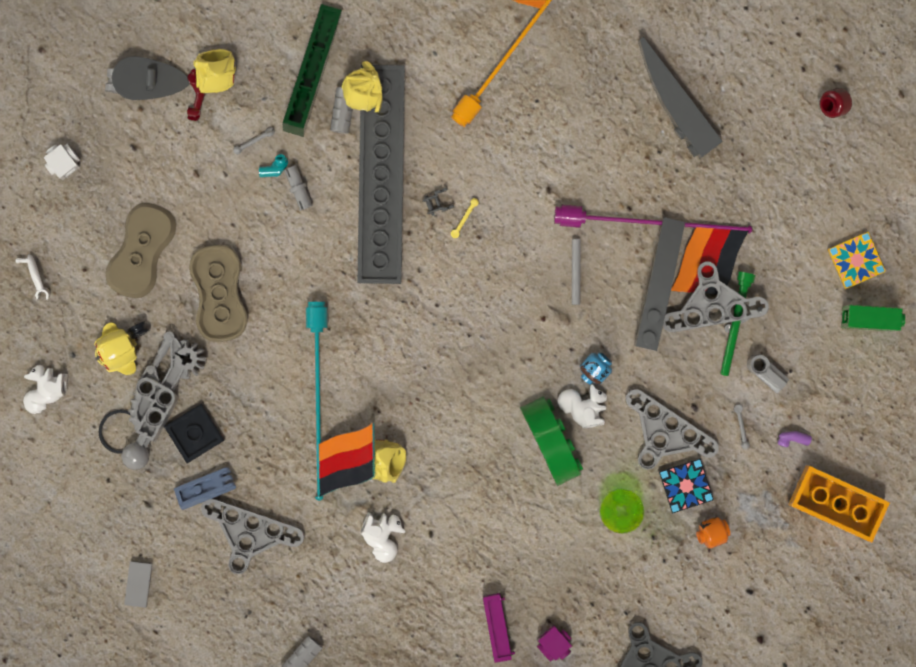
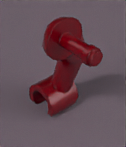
(195, 111)

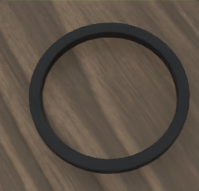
(101, 426)

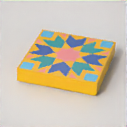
(856, 260)

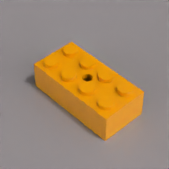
(859, 510)

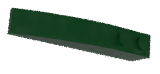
(311, 71)

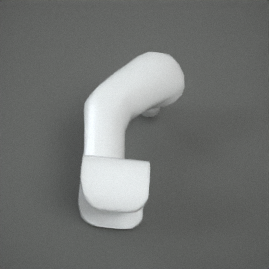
(33, 269)

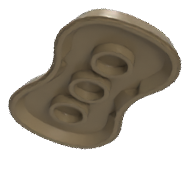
(134, 266)
(216, 276)

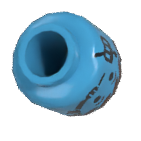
(596, 368)

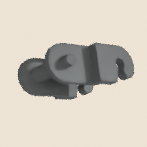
(427, 199)

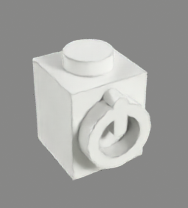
(61, 161)

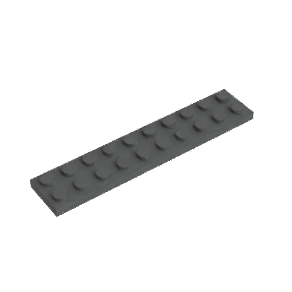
(382, 183)

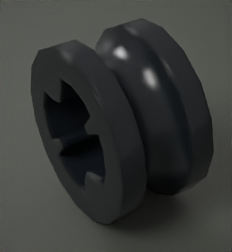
(138, 330)

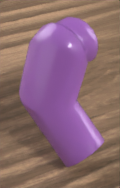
(786, 437)

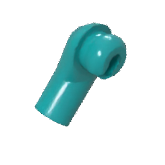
(276, 169)

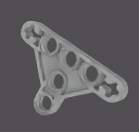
(724, 302)
(674, 438)
(237, 530)

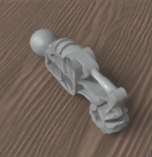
(143, 405)

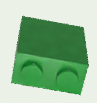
(872, 318)

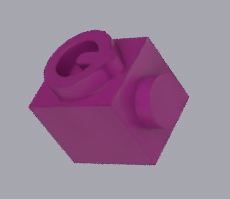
(554, 644)

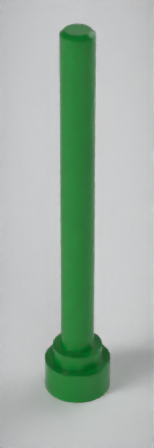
(745, 281)

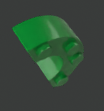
(551, 440)

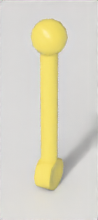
(474, 202)

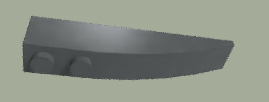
(679, 107)
(660, 284)

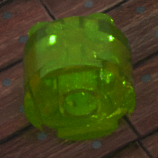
(621, 523)

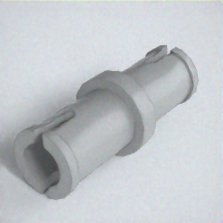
(298, 187)

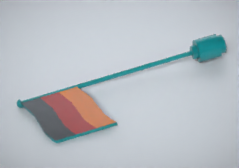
(346, 457)

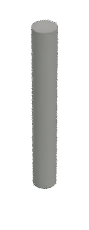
(576, 271)

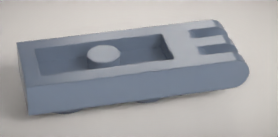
(204, 488)

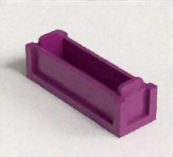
(497, 627)

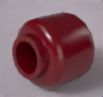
(835, 103)

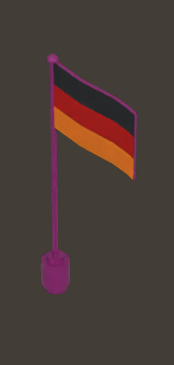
(707, 244)

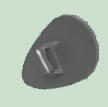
(146, 79)

